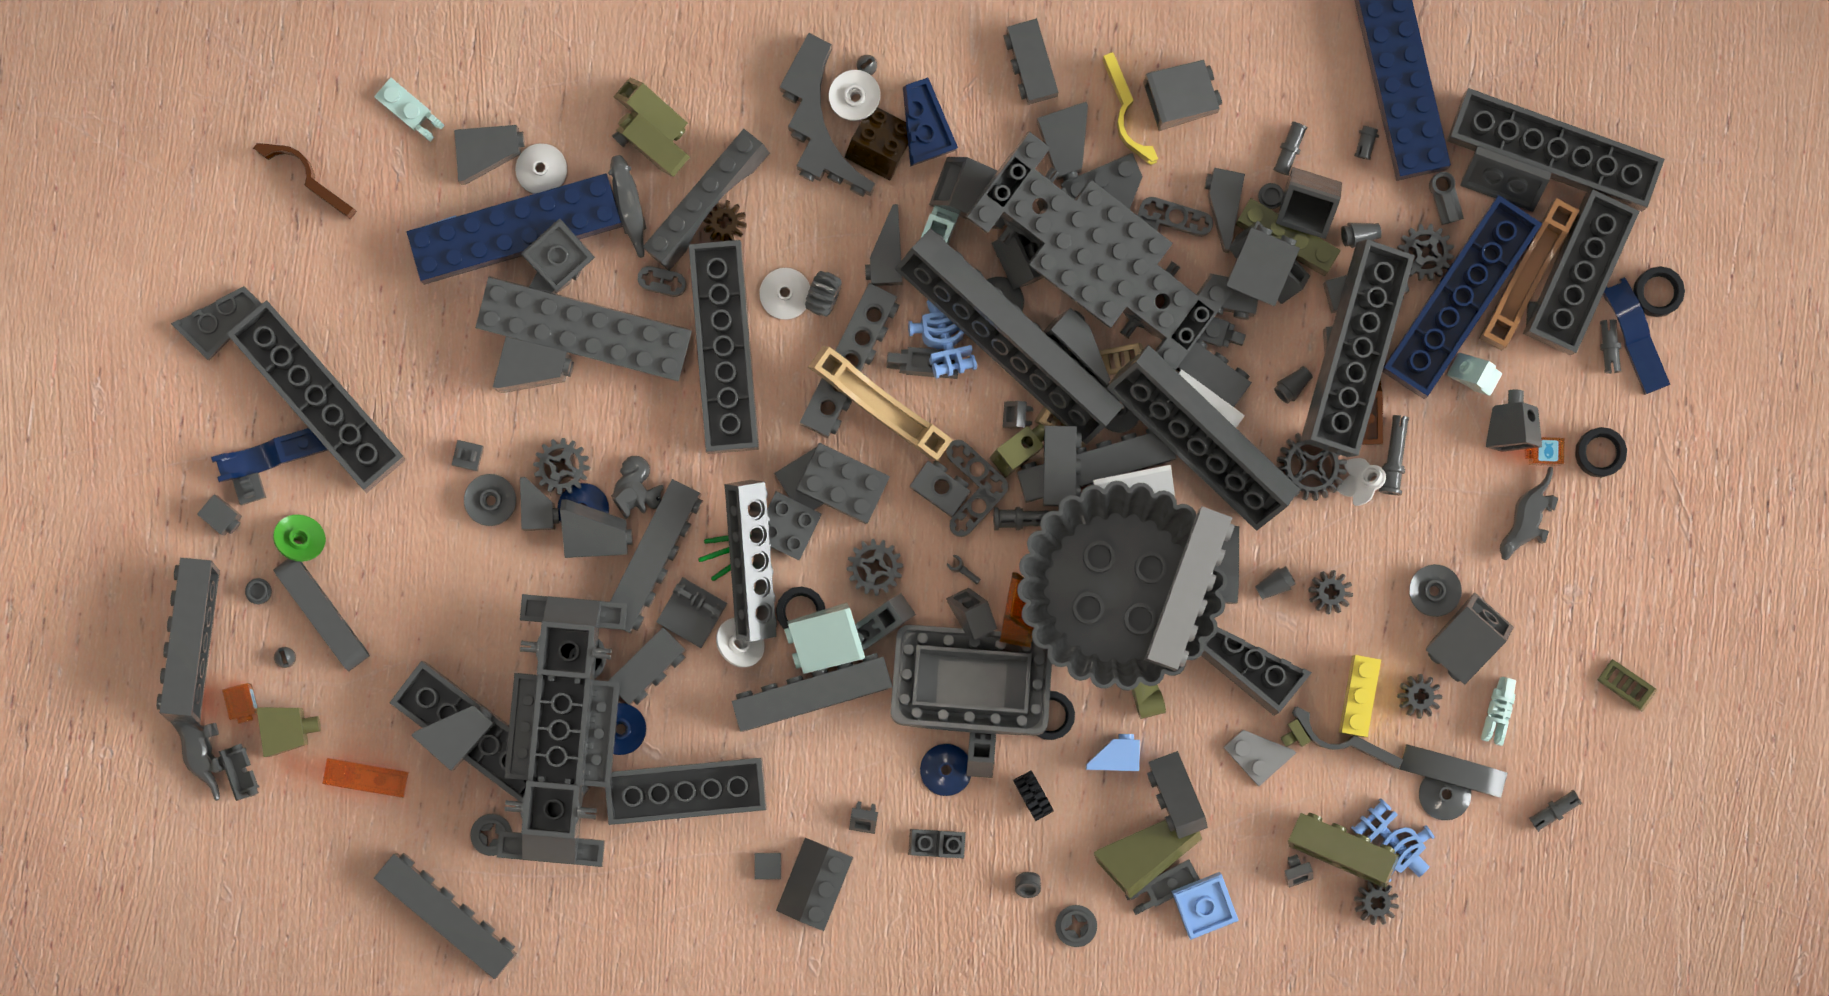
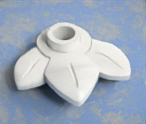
(1358, 482)

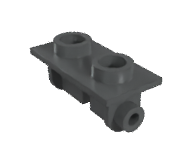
(241, 781)

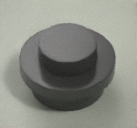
(1271, 195)
(258, 591)

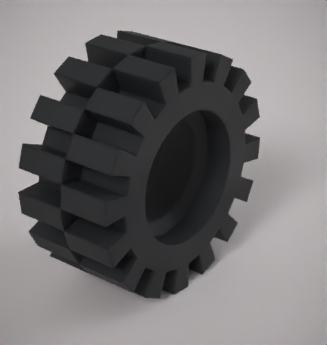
(1033, 795)

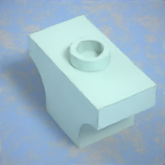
(941, 222)
(1475, 373)

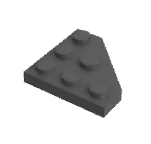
(1118, 178)

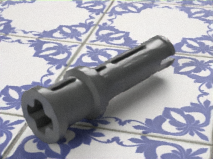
(1394, 467)
(1016, 518)

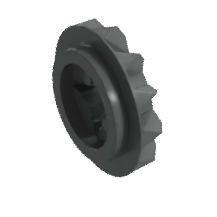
(486, 823)
(1070, 937)

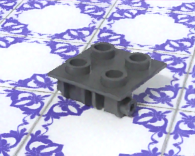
(790, 525)
(691, 612)

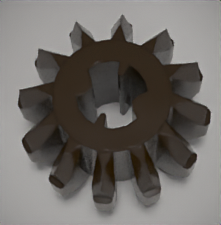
(730, 228)

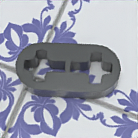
(661, 287)

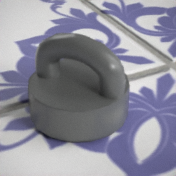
(1028, 884)

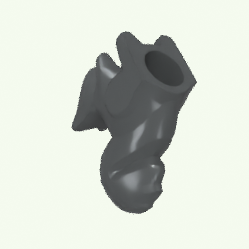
(629, 488)

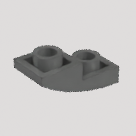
(936, 843)

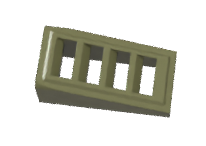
(1647, 696)

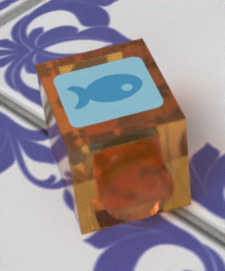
(1549, 454)
(240, 703)

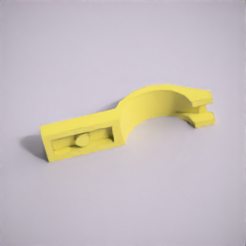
(1147, 153)

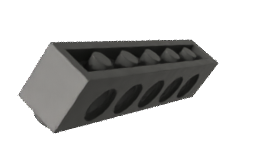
(872, 299)
(742, 549)

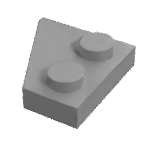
(1258, 755)

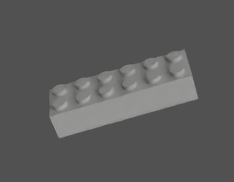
(1188, 589)

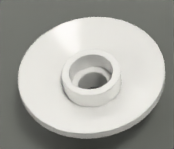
(853, 83)
(550, 178)
(789, 306)
(748, 652)

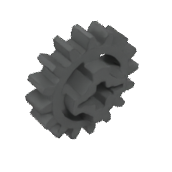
(1435, 258)
(555, 477)
(871, 578)

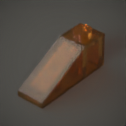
(365, 777)

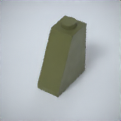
(642, 100)
(652, 143)

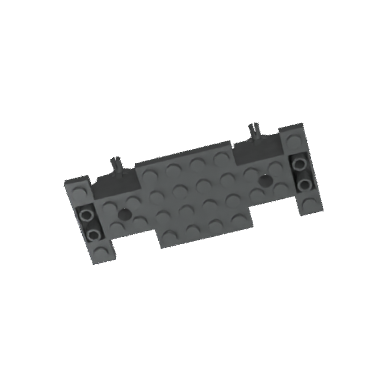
(1097, 252)
(561, 730)

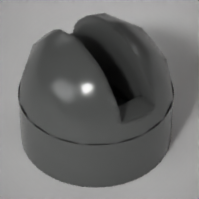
(871, 68)
(289, 654)

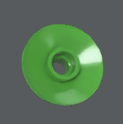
(302, 529)

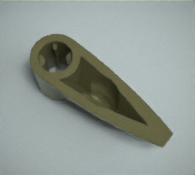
(1148, 700)

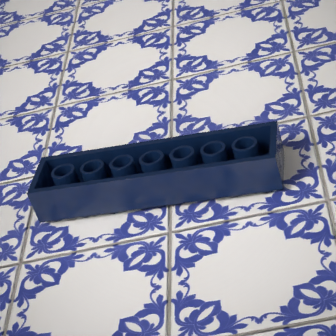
(1403, 87)
(510, 227)
(1461, 297)

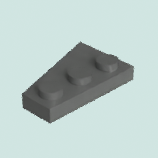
(209, 326)

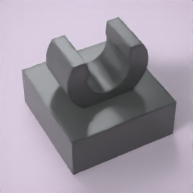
(1015, 414)
(467, 455)
(249, 488)
(863, 820)
(1297, 873)

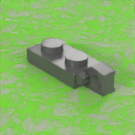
(1221, 333)
(916, 362)

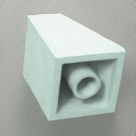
(824, 639)

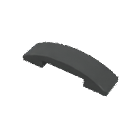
(1453, 770)

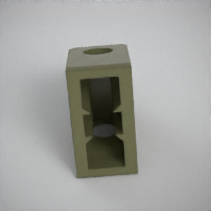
(1012, 453)
(284, 729)

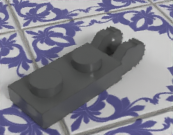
(1161, 887)

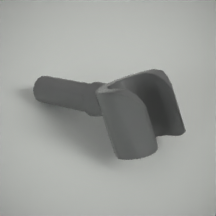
(963, 570)

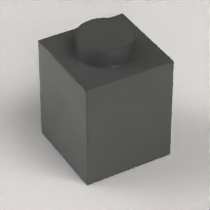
(220, 515)

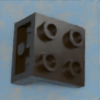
(879, 143)

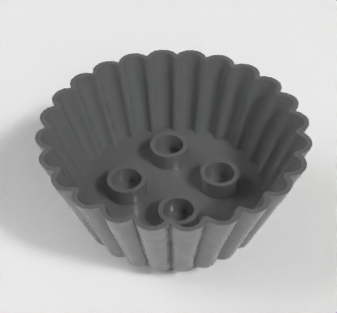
(1103, 579)

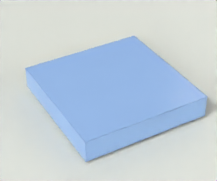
(1205, 905)

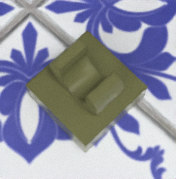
(1296, 734)

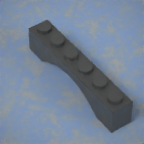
(733, 165)

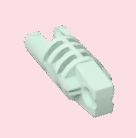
(1499, 711)

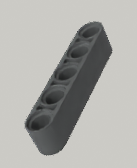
(321, 613)

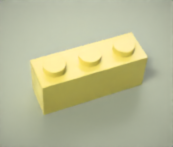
(1359, 696)

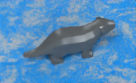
(628, 202)
(1528, 518)
(198, 752)

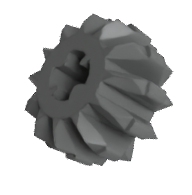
(823, 293)
(1337, 586)
(1425, 703)
(1376, 893)

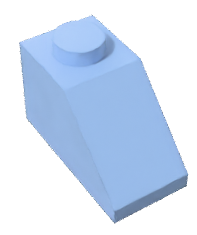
(1117, 755)

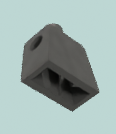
(1514, 425)

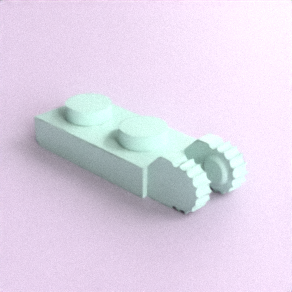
(407, 107)

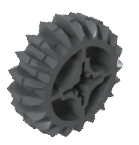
(1319, 474)

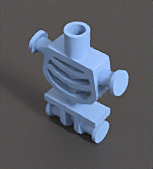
(937, 334)
(1412, 859)

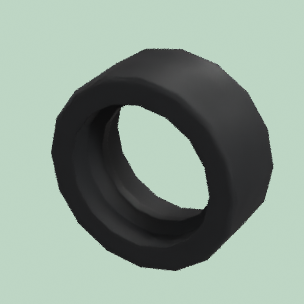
(1678, 286)
(1617, 440)
(790, 594)
(1069, 718)

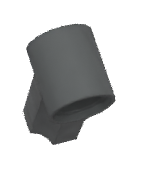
(1446, 201)

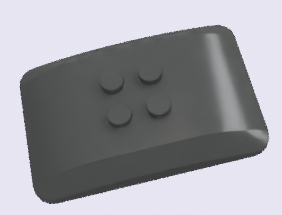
(969, 684)

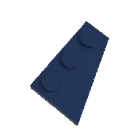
(925, 123)

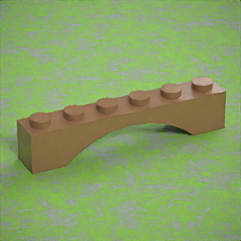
(1528, 274)

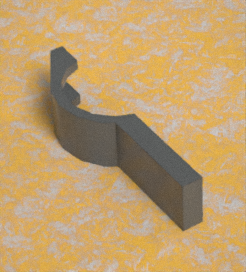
(1354, 741)

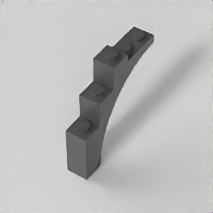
(821, 155)

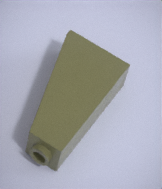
(1143, 856)

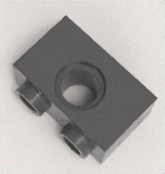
(947, 502)

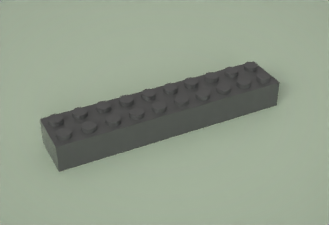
(1008, 336)

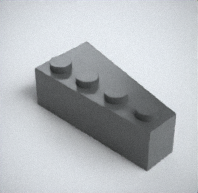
(1258, 673)

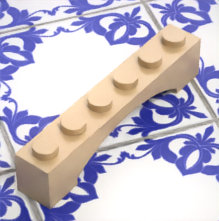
(879, 404)

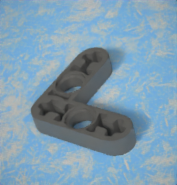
(1154, 220)
(982, 493)

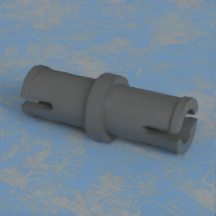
(1290, 148)
(1610, 346)
(1555, 810)

